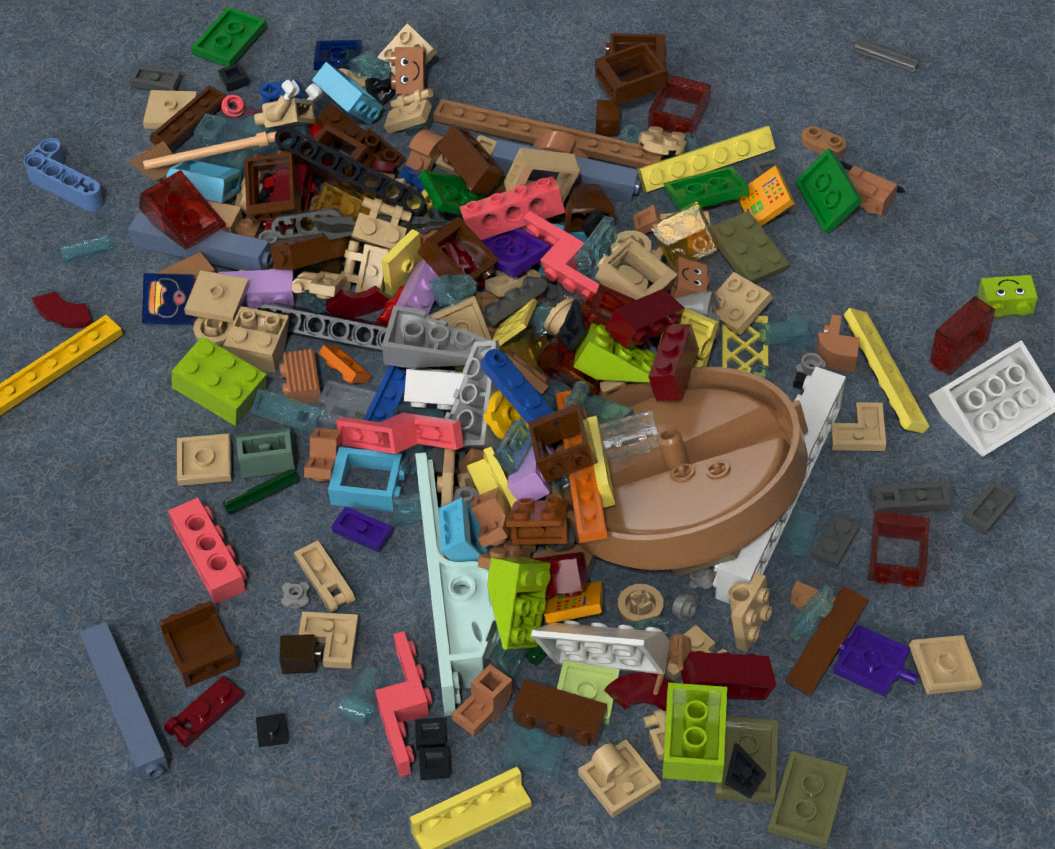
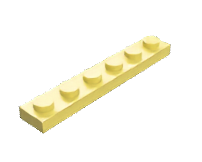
(706, 158)
(886, 371)

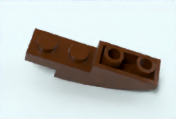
(379, 147)

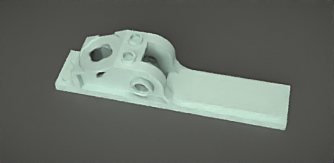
(460, 613)

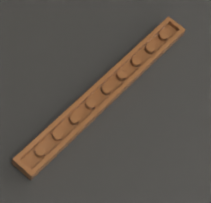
(530, 130)

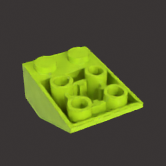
(607, 359)
(518, 598)

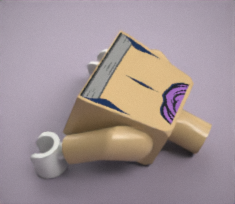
(288, 110)

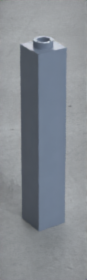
(616, 181)
(219, 248)
(124, 702)

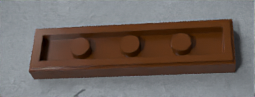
(188, 118)
(827, 641)

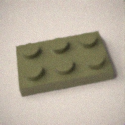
(748, 248)
(760, 742)
(808, 799)

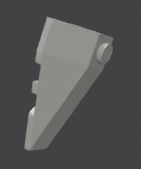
(422, 341)
(473, 400)

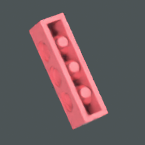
(505, 219)
(197, 535)

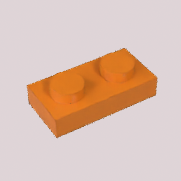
(345, 364)

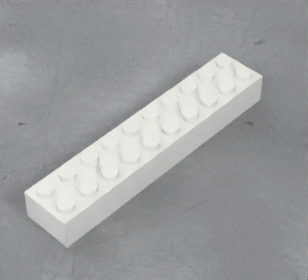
(820, 406)

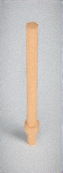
(261, 139)

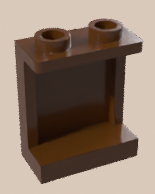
(198, 644)

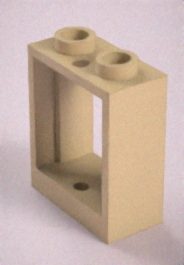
(543, 160)
(642, 261)

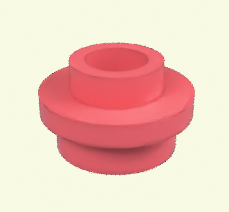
(237, 101)

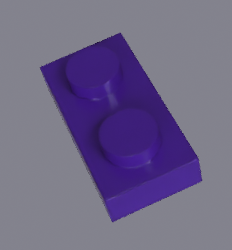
(362, 529)

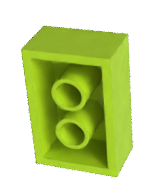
(218, 380)
(695, 732)

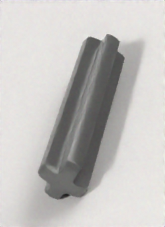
(885, 55)

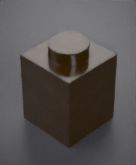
(299, 654)

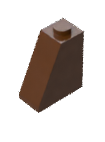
(582, 202)
(306, 250)

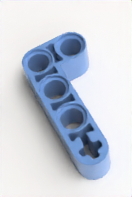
(47, 169)

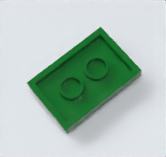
(229, 37)
(707, 188)
(448, 191)
(829, 191)

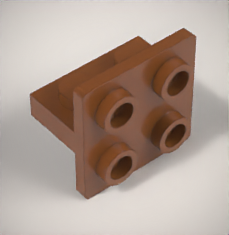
(539, 521)

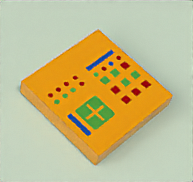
(767, 196)
(566, 608)

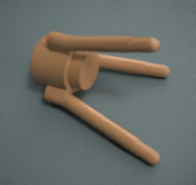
(678, 651)

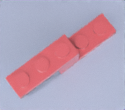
(560, 260)
(400, 433)
(403, 703)

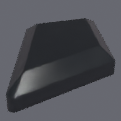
(379, 89)
(573, 328)
(744, 773)

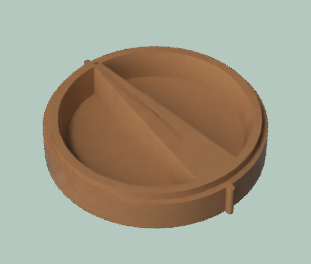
(716, 481)

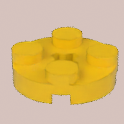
(497, 414)

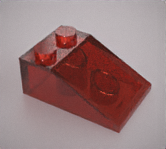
(180, 210)
(559, 362)

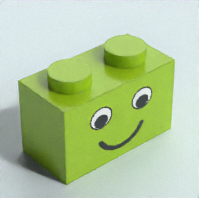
(1009, 294)

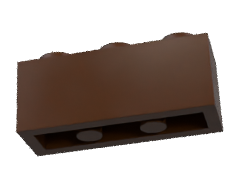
(470, 160)
(559, 713)

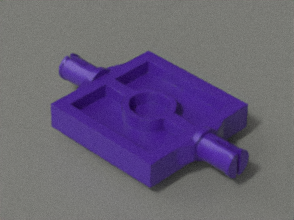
(873, 661)

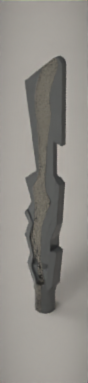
(343, 226)

